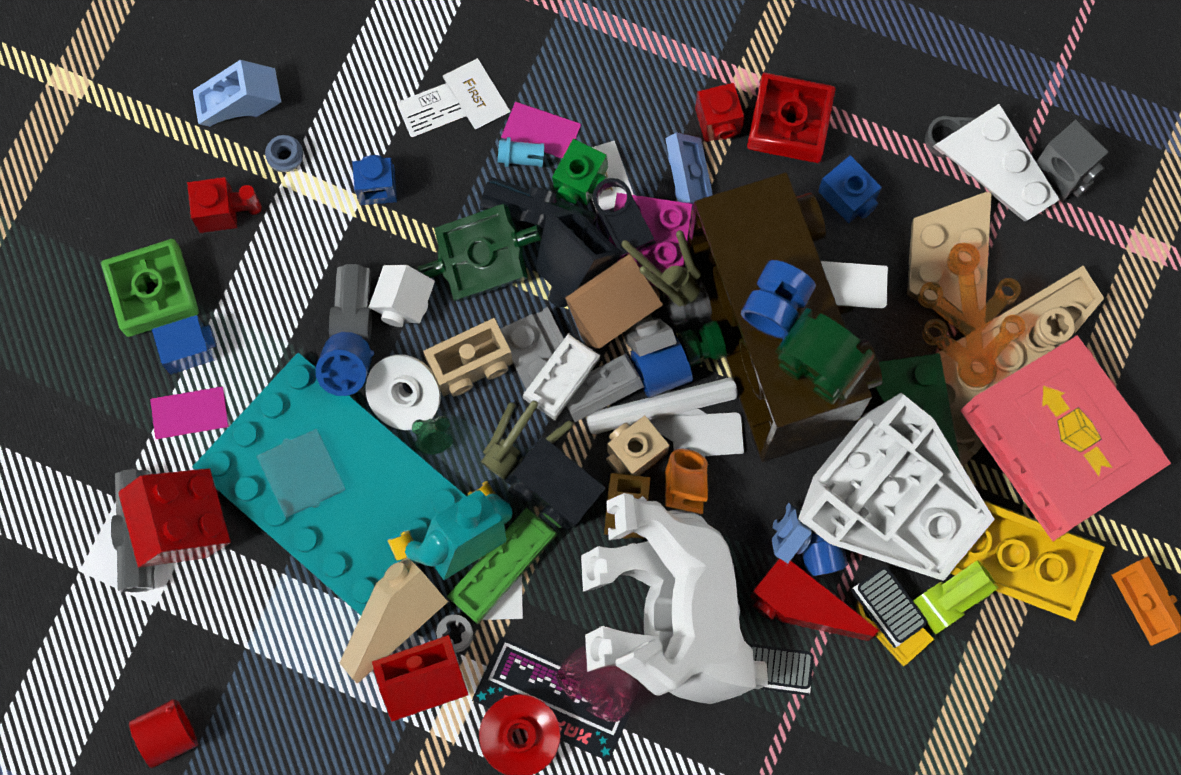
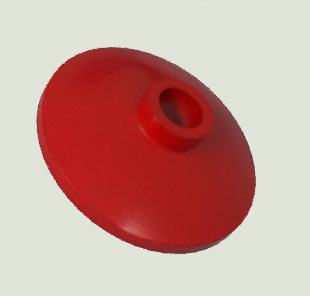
(513, 714)

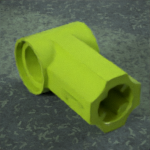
(949, 600)

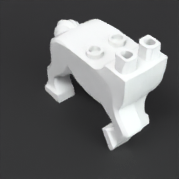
(690, 611)

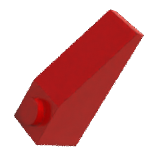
(802, 601)

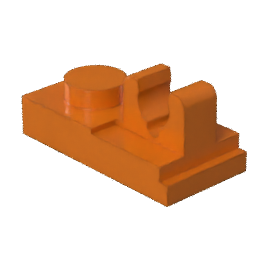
(1149, 600)

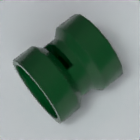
(703, 343)

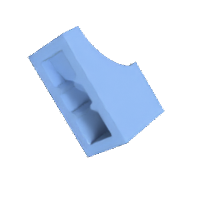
(237, 92)

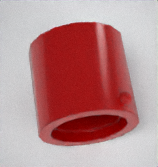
(163, 733)

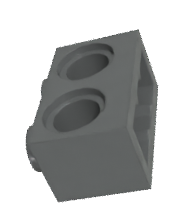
(1072, 161)

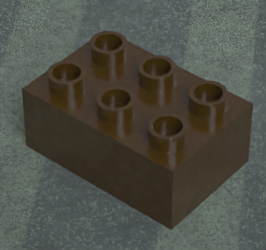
(730, 245)

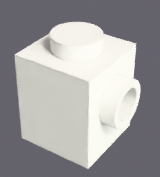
(401, 295)

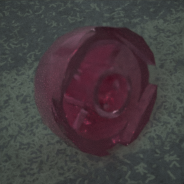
(607, 689)

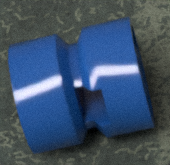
(780, 295)

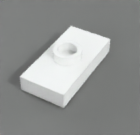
(561, 376)

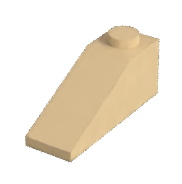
(392, 614)

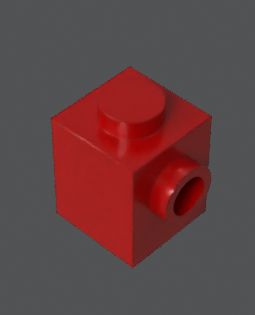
(719, 112)

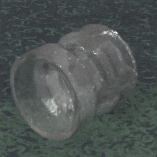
(698, 308)

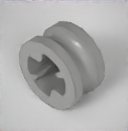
(467, 636)

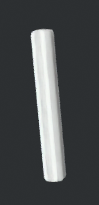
(663, 405)

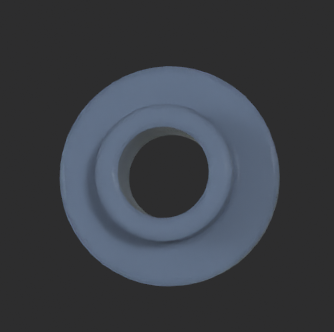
(279, 144)

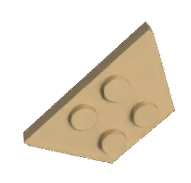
(935, 236)

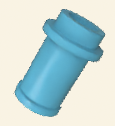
(520, 153)

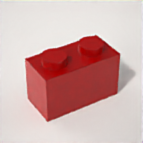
(419, 678)

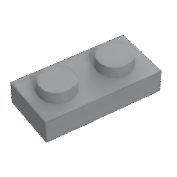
(649, 335)

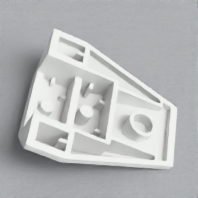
(897, 493)

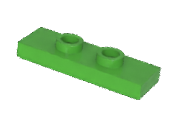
(502, 566)

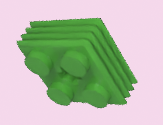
(128, 280)

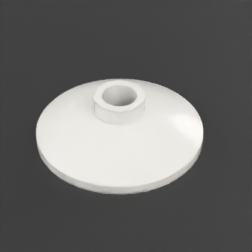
(389, 398)

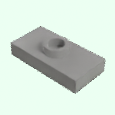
(604, 387)

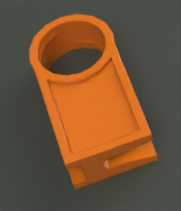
(686, 487)

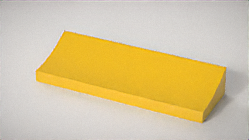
(1032, 565)

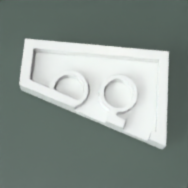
(1000, 162)

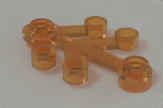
(970, 320)

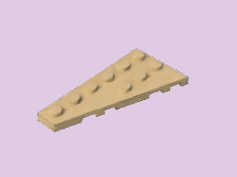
(1073, 293)

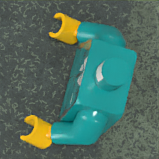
(458, 533)

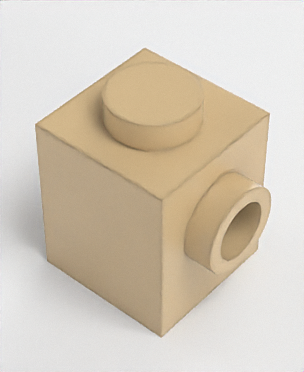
(635, 447)

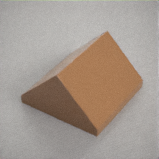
(612, 302)

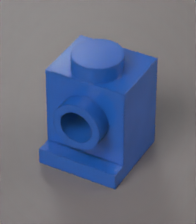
(374, 174)

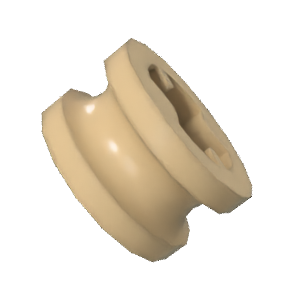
(1066, 323)

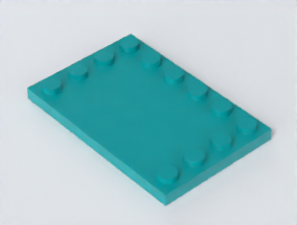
(383, 480)

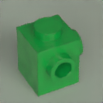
(579, 173)

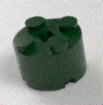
(824, 355)

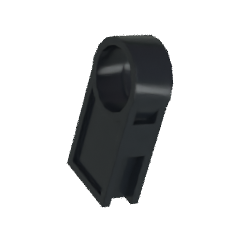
(625, 223)

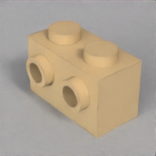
(469, 358)

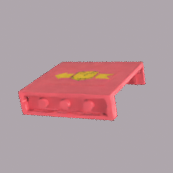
(1064, 437)

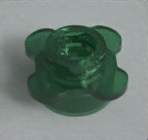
(432, 443)

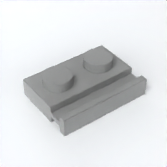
(532, 343)

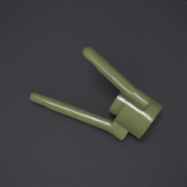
(675, 281)
(502, 455)

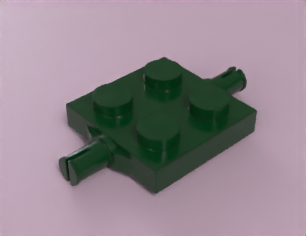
(481, 252)

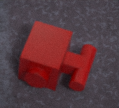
(215, 204)

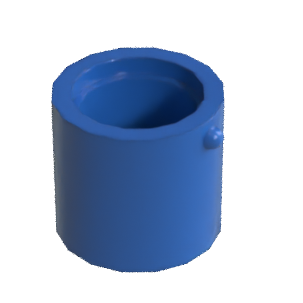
(344, 364)
(663, 369)

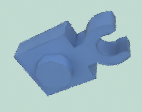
(791, 535)

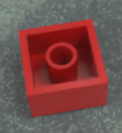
(173, 517)

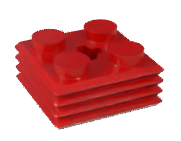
(812, 110)

